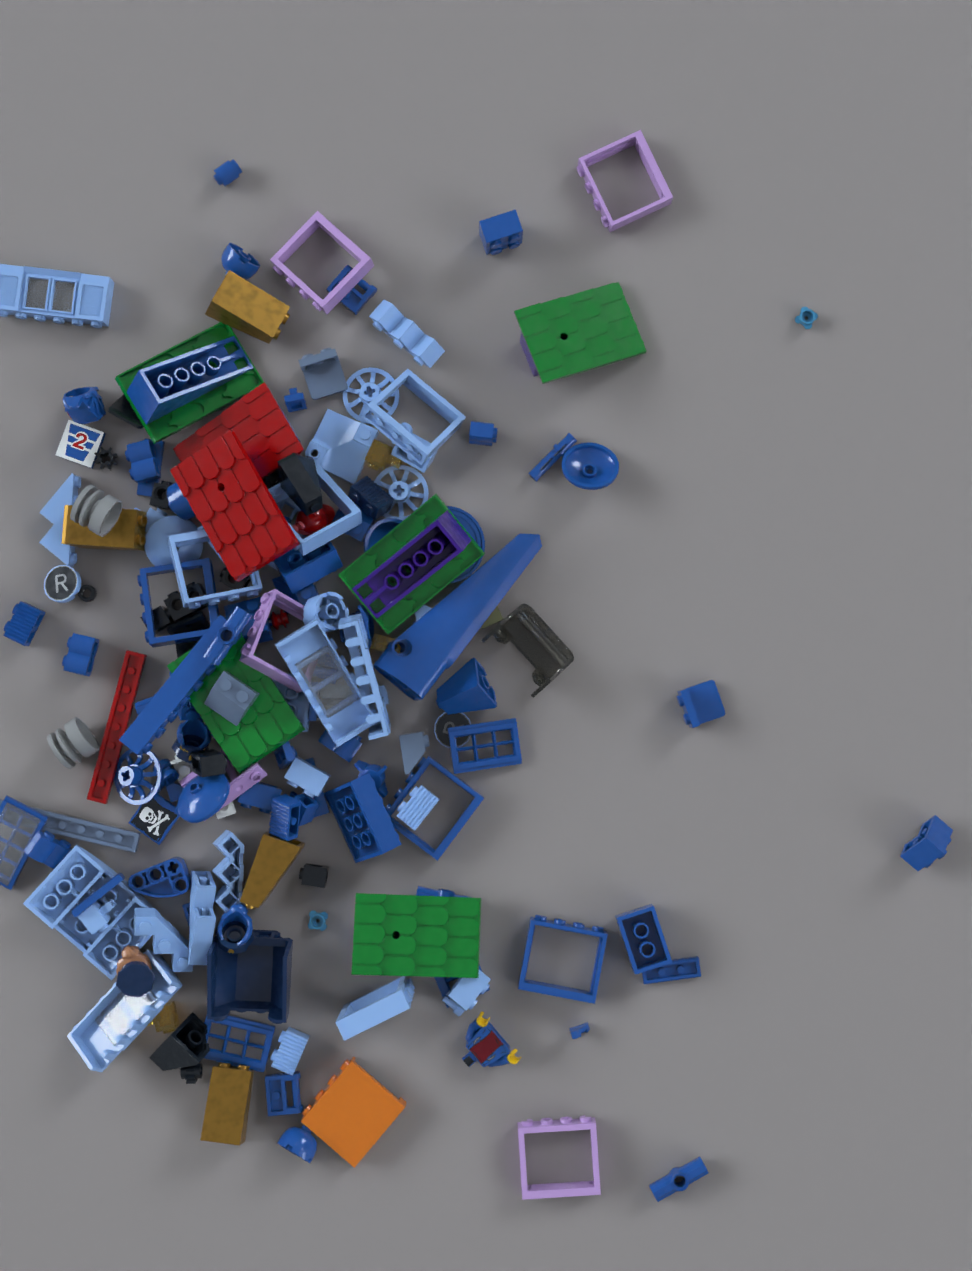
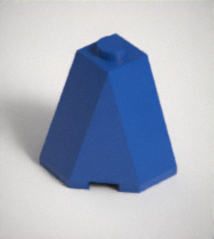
(466, 690)

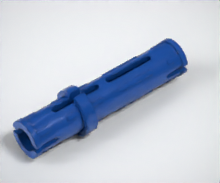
(568, 441)

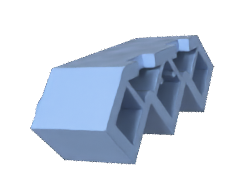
(406, 334)
(229, 870)
(165, 937)

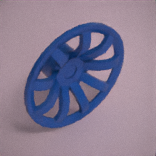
(134, 777)

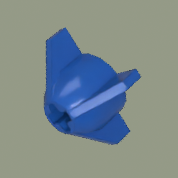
(376, 772)

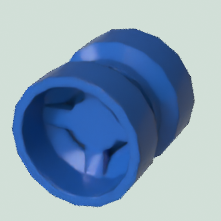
(169, 774)

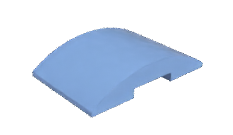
(71, 884)

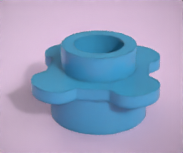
(801, 318)
(317, 925)

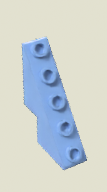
(54, 513)
(201, 917)

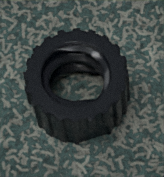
(92, 596)

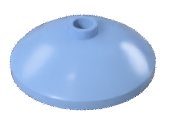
(157, 541)

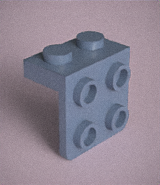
(323, 373)

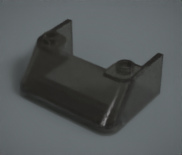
(535, 642)

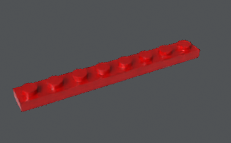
(116, 727)

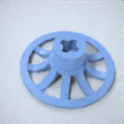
(369, 392)
(401, 490)

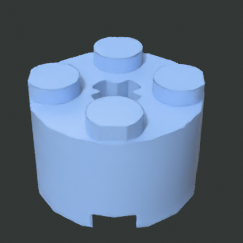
(325, 608)

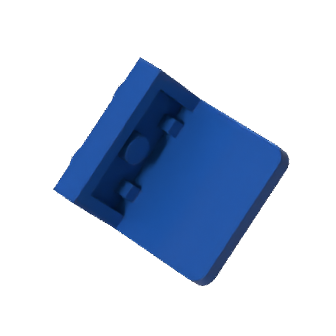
(700, 703)

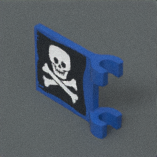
(155, 817)

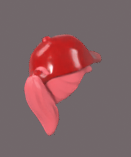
(314, 522)

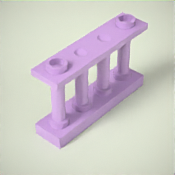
(239, 783)

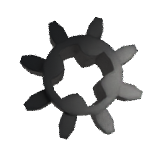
(108, 463)
(192, 1073)

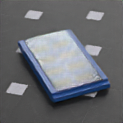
(17, 829)

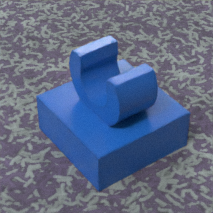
(295, 401)

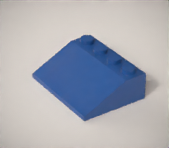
(363, 818)

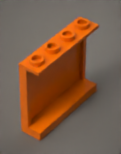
(352, 1112)

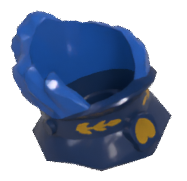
(191, 737)
(235, 930)

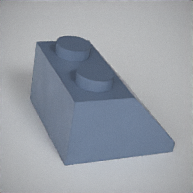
(231, 698)
(413, 748)

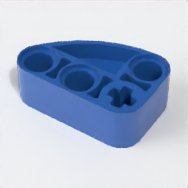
(167, 884)

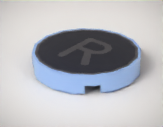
(62, 583)
(452, 720)

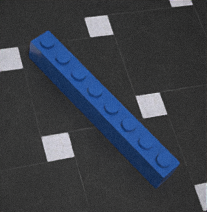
(173, 693)

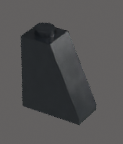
(301, 482)
(184, 1046)

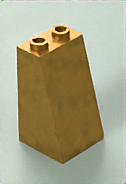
(248, 308)
(125, 535)
(269, 866)
(227, 1104)

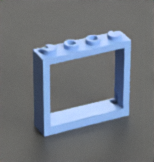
(398, 433)
(343, 502)
(199, 537)
(375, 1007)

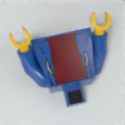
(487, 1045)

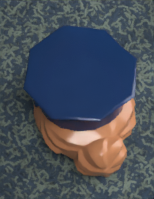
(134, 972)

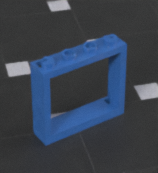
(145, 599)
(401, 794)
(557, 990)

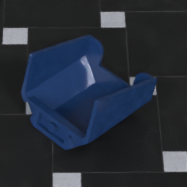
(251, 979)

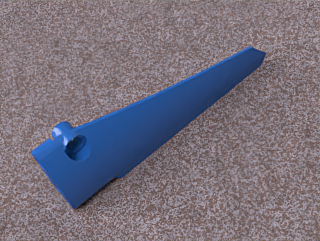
(449, 626)

